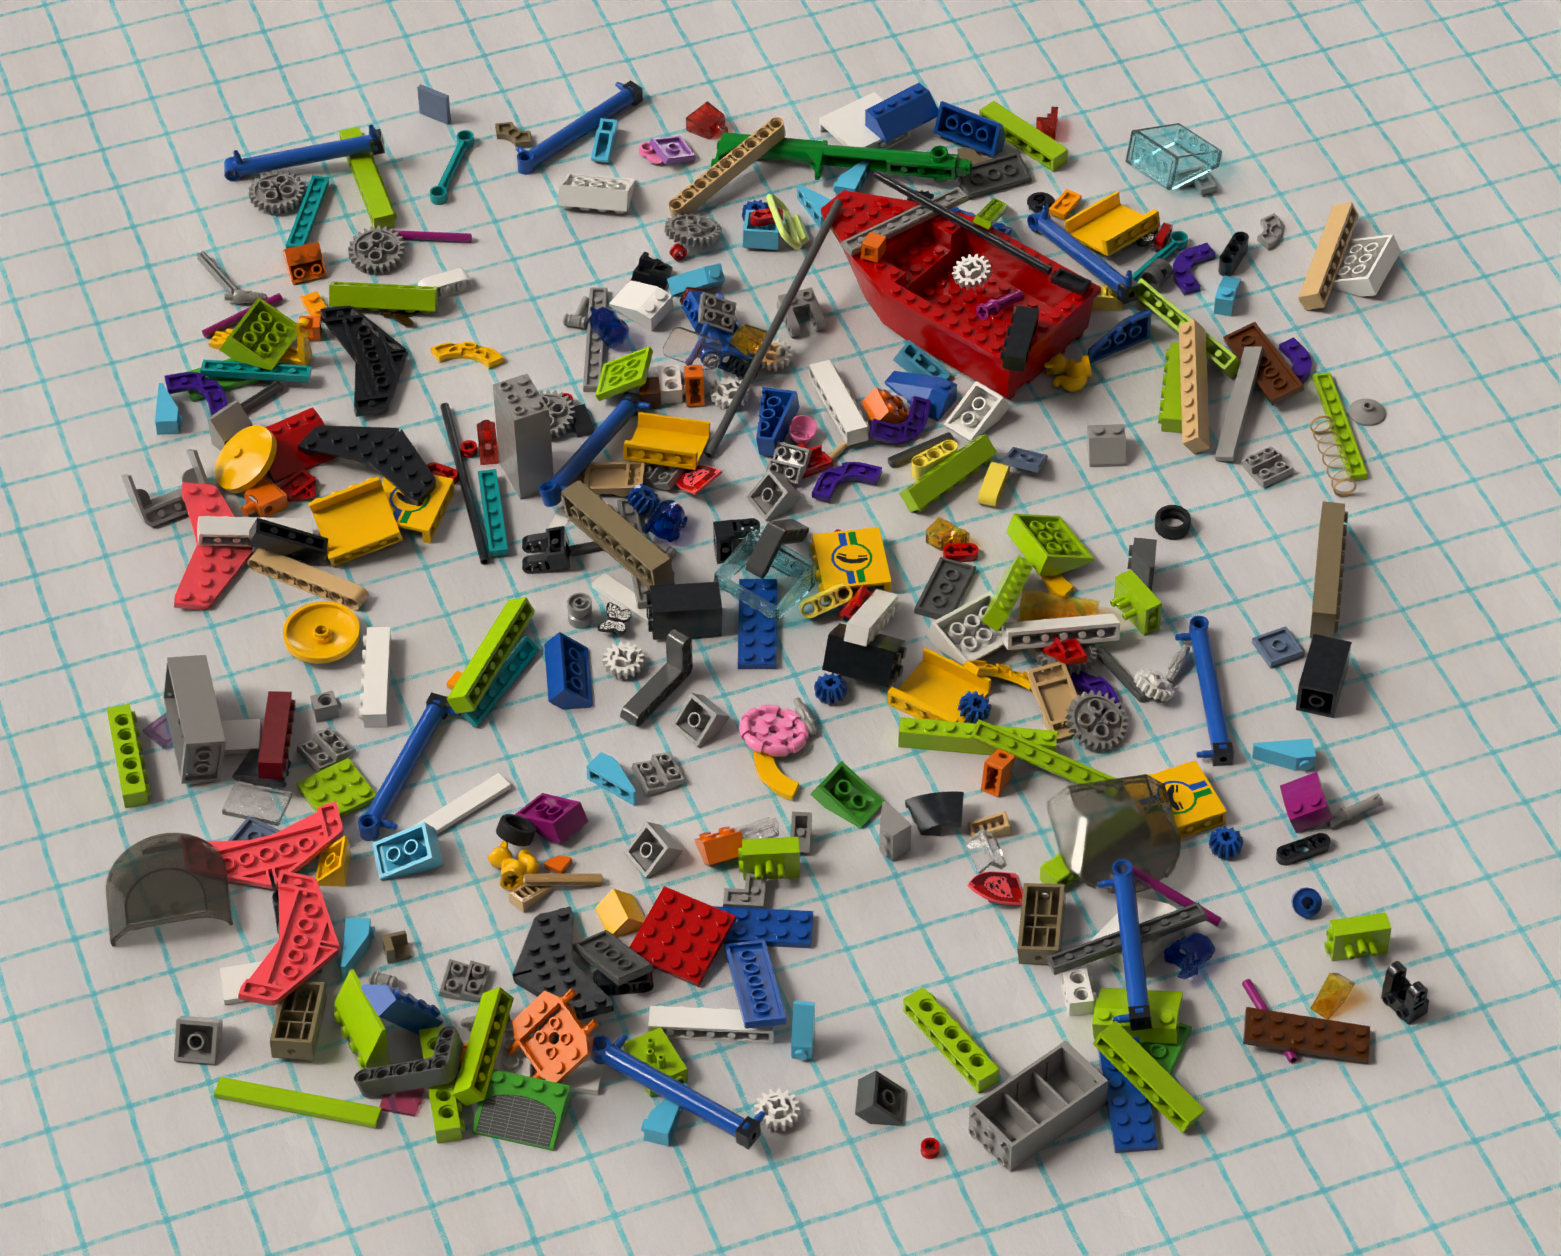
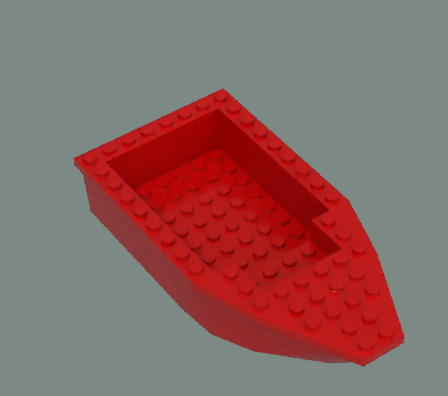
(920, 301)

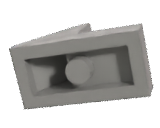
(802, 827)

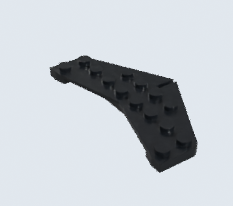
(376, 357)
(379, 449)
(549, 967)

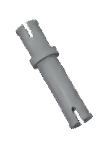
(1346, 814)

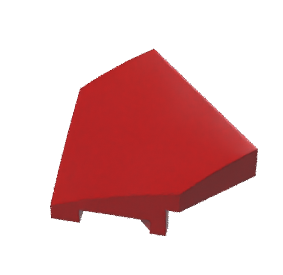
(818, 461)
(299, 486)
(855, 603)
(1067, 651)

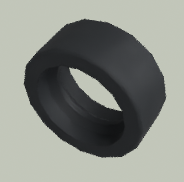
(1170, 532)
(516, 830)

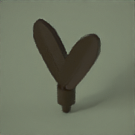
(400, 316)

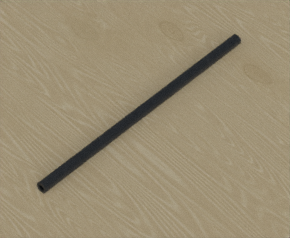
(966, 224)
(464, 483)

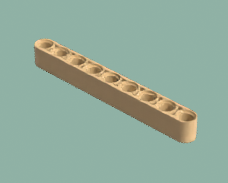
(728, 167)

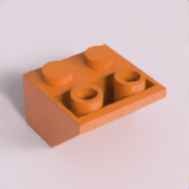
(304, 262)
(885, 407)
(720, 845)

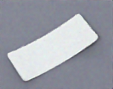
(559, 519)

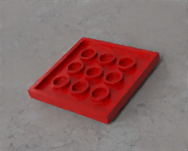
(682, 935)

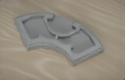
(1271, 231)

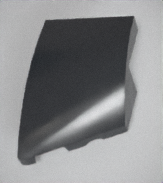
(652, 271)
(249, 771)
(936, 810)

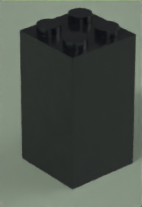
(688, 608)
(874, 663)
(1323, 676)

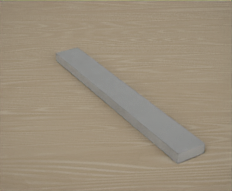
(905, 220)
(594, 345)
(1239, 404)
(632, 516)

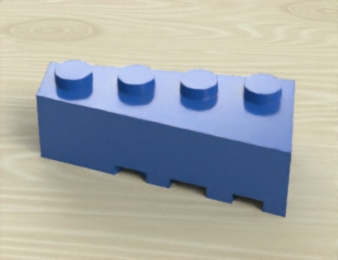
(776, 414)

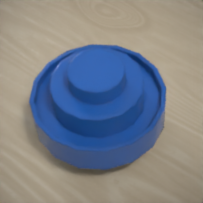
(1306, 902)

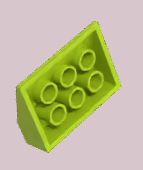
(260, 336)
(1048, 543)
(1164, 1012)
(361, 1024)

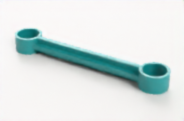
(451, 168)
(1166, 251)

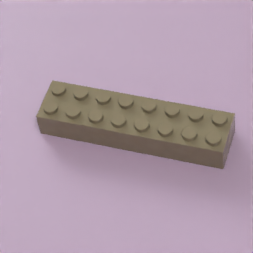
(617, 536)
(1329, 569)

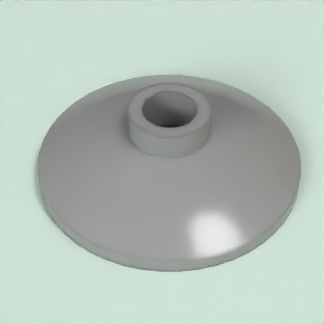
(1366, 412)

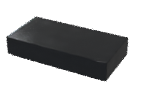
(1071, 281)
(583, 423)

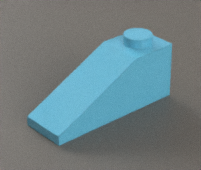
(853, 178)
(812, 203)
(701, 278)
(1226, 295)
(918, 362)
(167, 413)
(1287, 754)
(609, 775)
(356, 942)
(803, 1030)
(662, 1122)

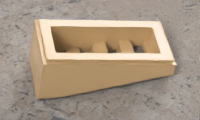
(996, 819)
(523, 904)

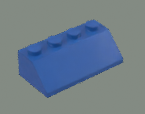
(901, 113)
(970, 129)
(568, 673)
(402, 1008)

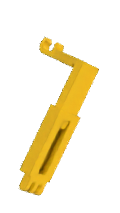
(292, 356)

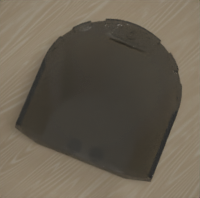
(1115, 822)
(165, 883)

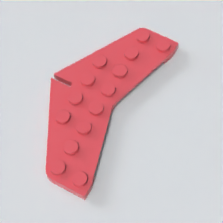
(210, 566)
(287, 850)
(304, 942)

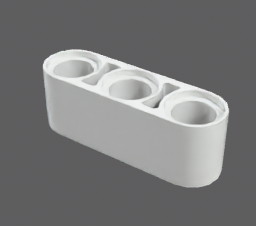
(448, 282)

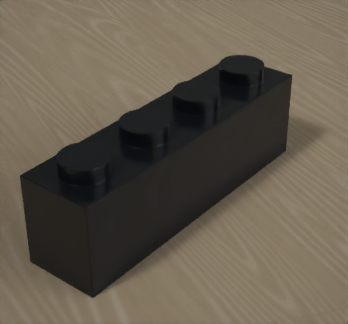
(1020, 338)
(288, 541)

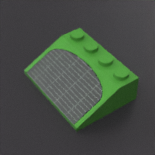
(523, 1110)

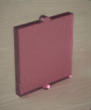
(402, 1102)

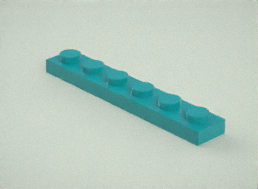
(308, 211)
(236, 369)
(493, 512)
(511, 668)

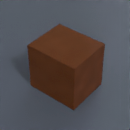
(651, 392)

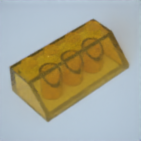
(1047, 605)

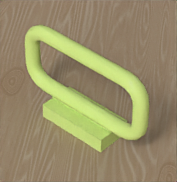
(793, 229)

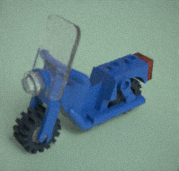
(705, 345)

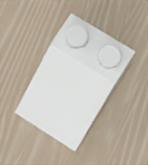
(643, 303)
(977, 412)

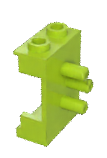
(1137, 602)
(770, 856)
(1358, 936)
(659, 1053)

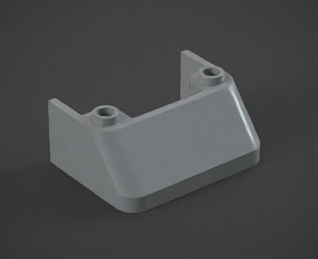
(168, 505)

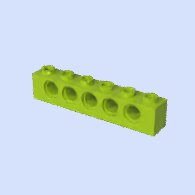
(127, 755)
(951, 1039)
(443, 1104)

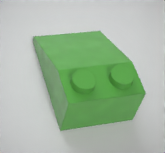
(847, 795)

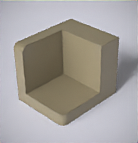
(396, 946)

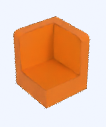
(873, 247)
(314, 326)

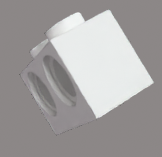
(670, 384)
(1078, 992)

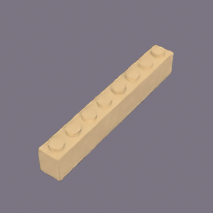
(1328, 256)
(1194, 386)

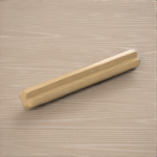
(570, 879)

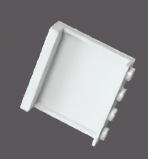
(849, 127)

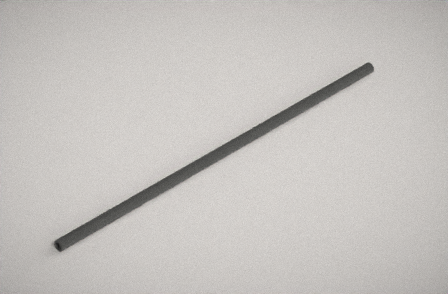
(774, 327)

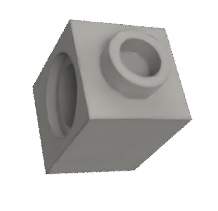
(325, 706)

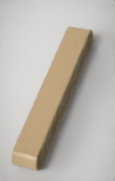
(308, 579)

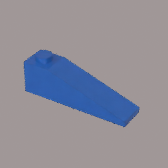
(1124, 335)
(937, 389)

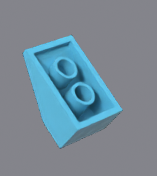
(408, 852)

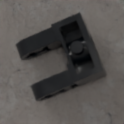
(728, 535)
(557, 555)
(1405, 999)

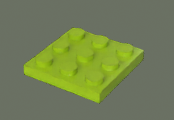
(624, 373)
(340, 784)

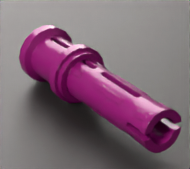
(994, 306)

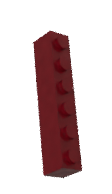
(276, 735)

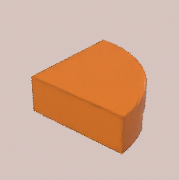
(558, 864)

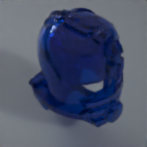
(608, 326)
(667, 521)
(1197, 950)

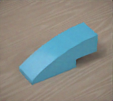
(604, 140)

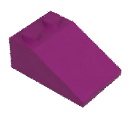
(1306, 802)
(554, 816)

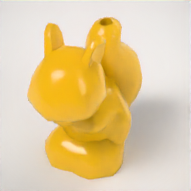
(1076, 372)
(512, 869)

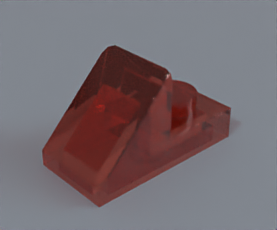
(1048, 124)

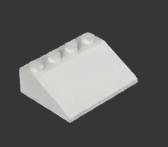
(596, 192)
(1366, 265)
(964, 634)
(1147, 910)

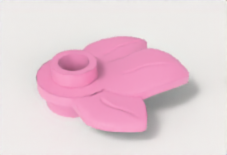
(648, 152)

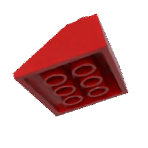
(288, 436)

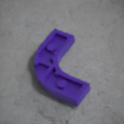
(1185, 262)
(1299, 358)
(198, 383)
(904, 431)
(848, 471)
(1089, 682)

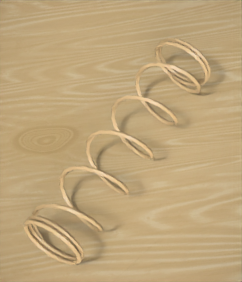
(1346, 493)

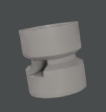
(580, 610)

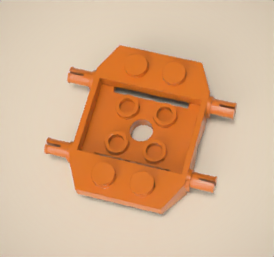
(575, 1042)

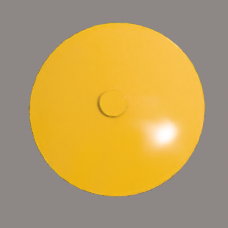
(245, 459)
(321, 632)

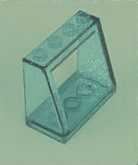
(1149, 155)
(786, 561)

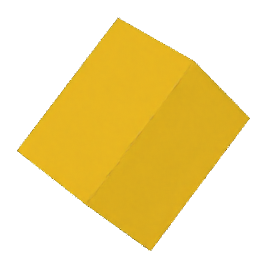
(334, 864)
(620, 913)

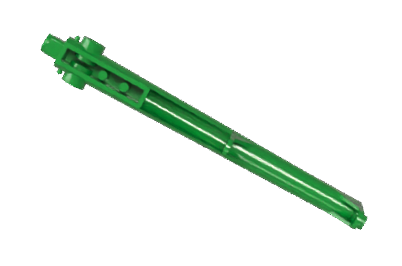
(817, 154)

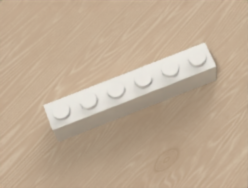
(839, 402)
(235, 530)
(871, 617)
(1042, 632)
(377, 677)
(706, 1025)

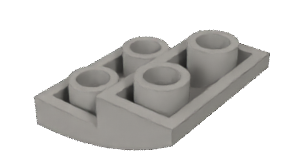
(717, 312)
(790, 461)
(1267, 467)
(661, 476)
(324, 749)
(658, 774)
(464, 981)

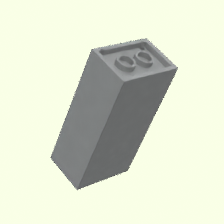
(523, 434)
(194, 719)
(1058, 1093)

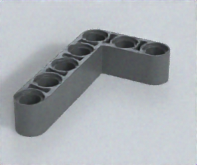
(773, 536)
(664, 682)
(417, 1073)

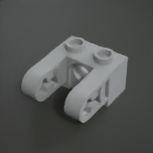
(803, 304)

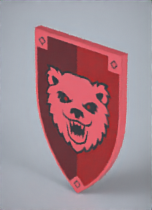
(696, 480)
(998, 887)

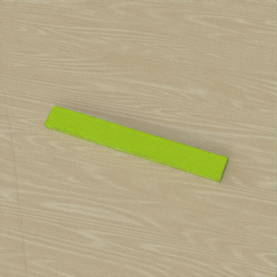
(991, 213)
(1333, 408)
(1036, 754)
(298, 1102)

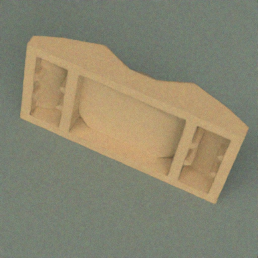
(613, 477)
(1053, 693)

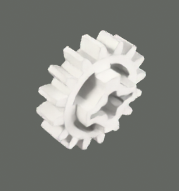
(974, 271)
(777, 355)
(724, 391)
(623, 660)
(1154, 684)
(777, 1109)

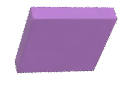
(672, 149)

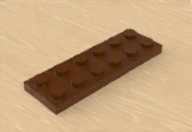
(1274, 375)
(1306, 1035)

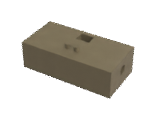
(1041, 922)
(299, 1022)

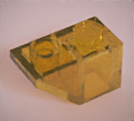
(748, 338)
(943, 533)
(1332, 995)

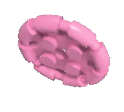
(760, 739)

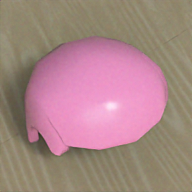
(802, 429)

